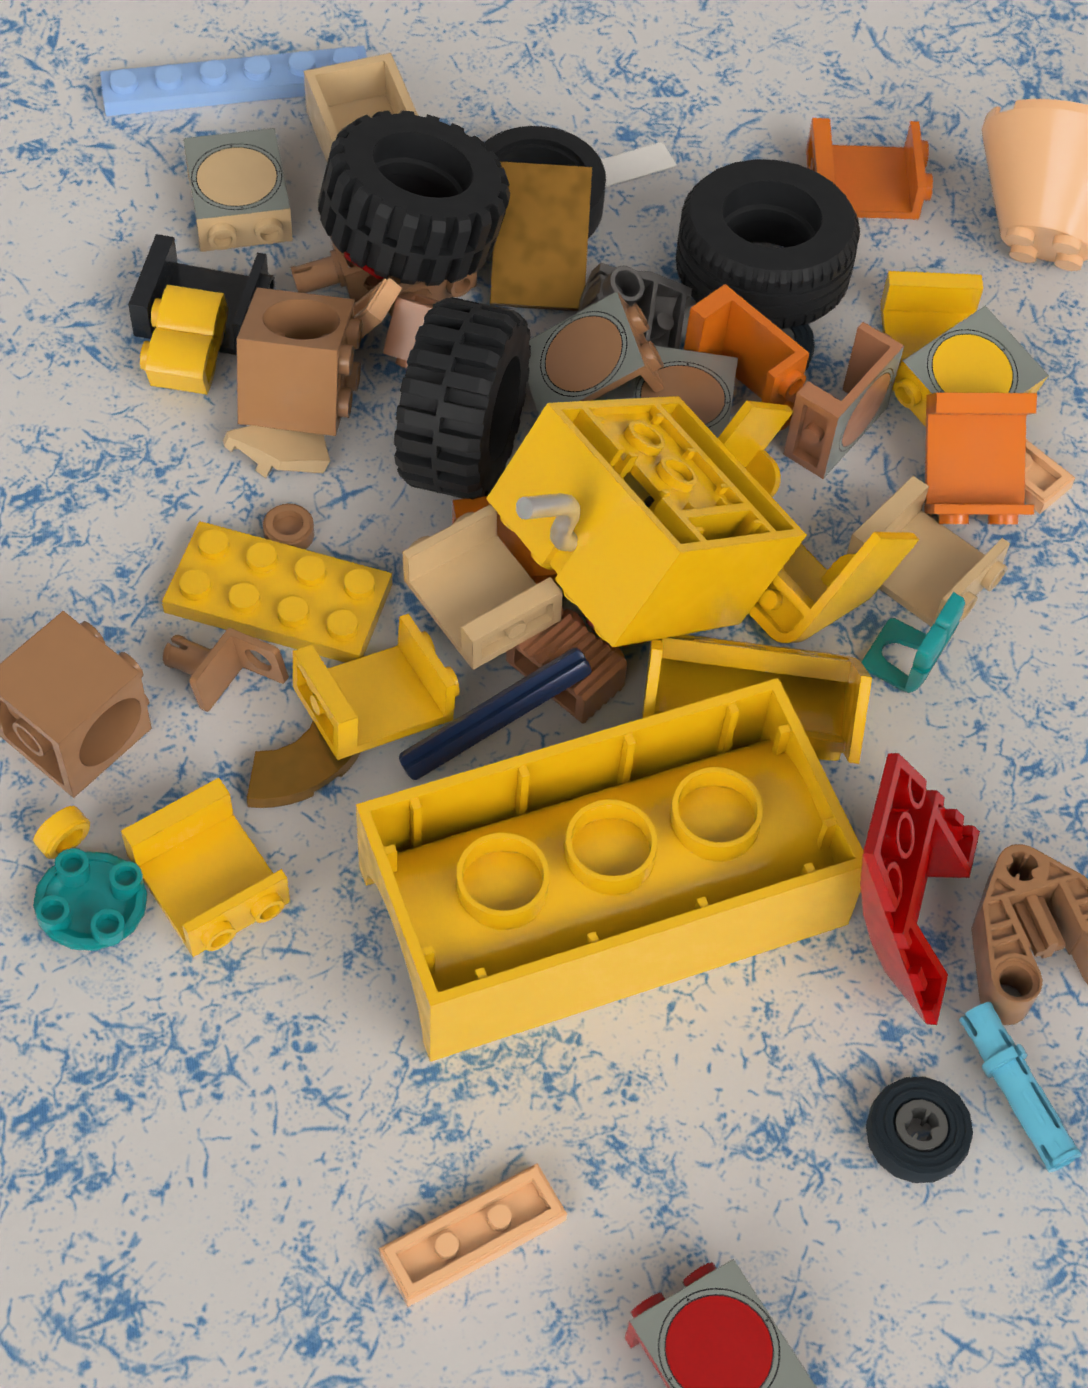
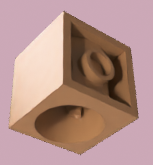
(297, 361)
(71, 702)

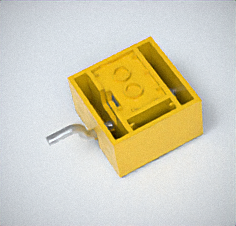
(643, 517)

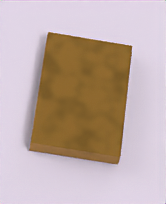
(542, 238)

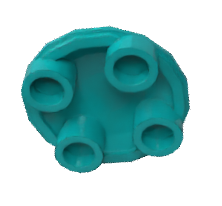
(90, 899)

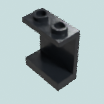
(163, 269)

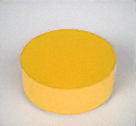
(62, 831)

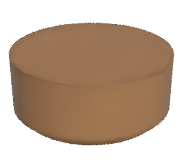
(289, 525)

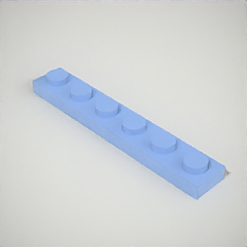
(215, 81)

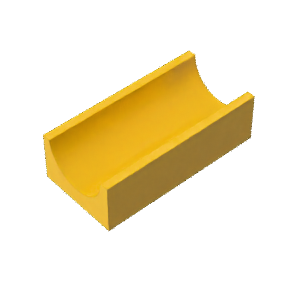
(609, 865)

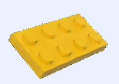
(277, 592)

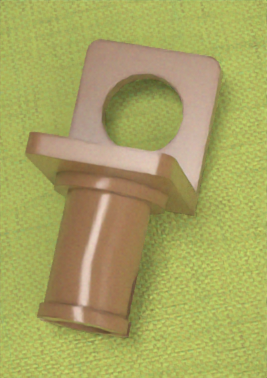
(332, 271)
(217, 667)

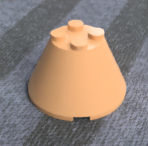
(1040, 179)

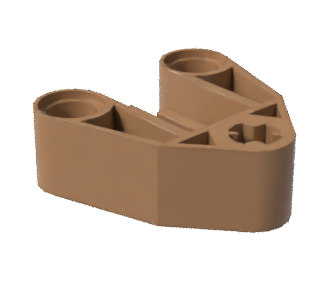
(1027, 906)

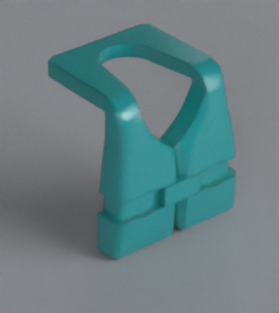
(928, 646)

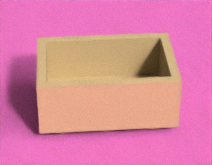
(351, 90)

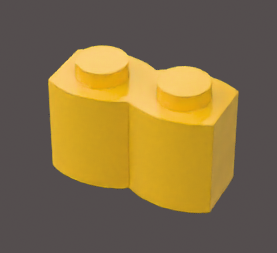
(185, 339)

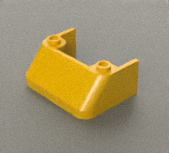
(804, 592)
(823, 688)

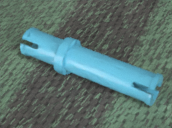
(1025, 1096)

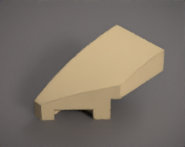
(280, 449)

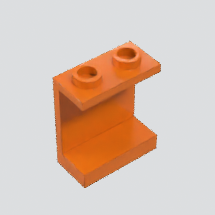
(874, 178)
(767, 357)
(977, 456)

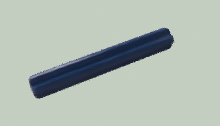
(495, 713)

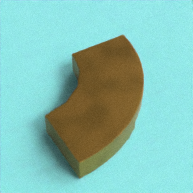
(294, 771)

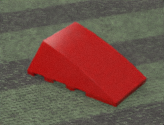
(905, 845)

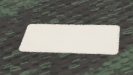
(637, 163)

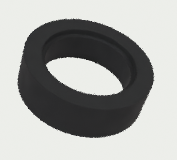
(553, 147)

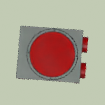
(715, 1335)

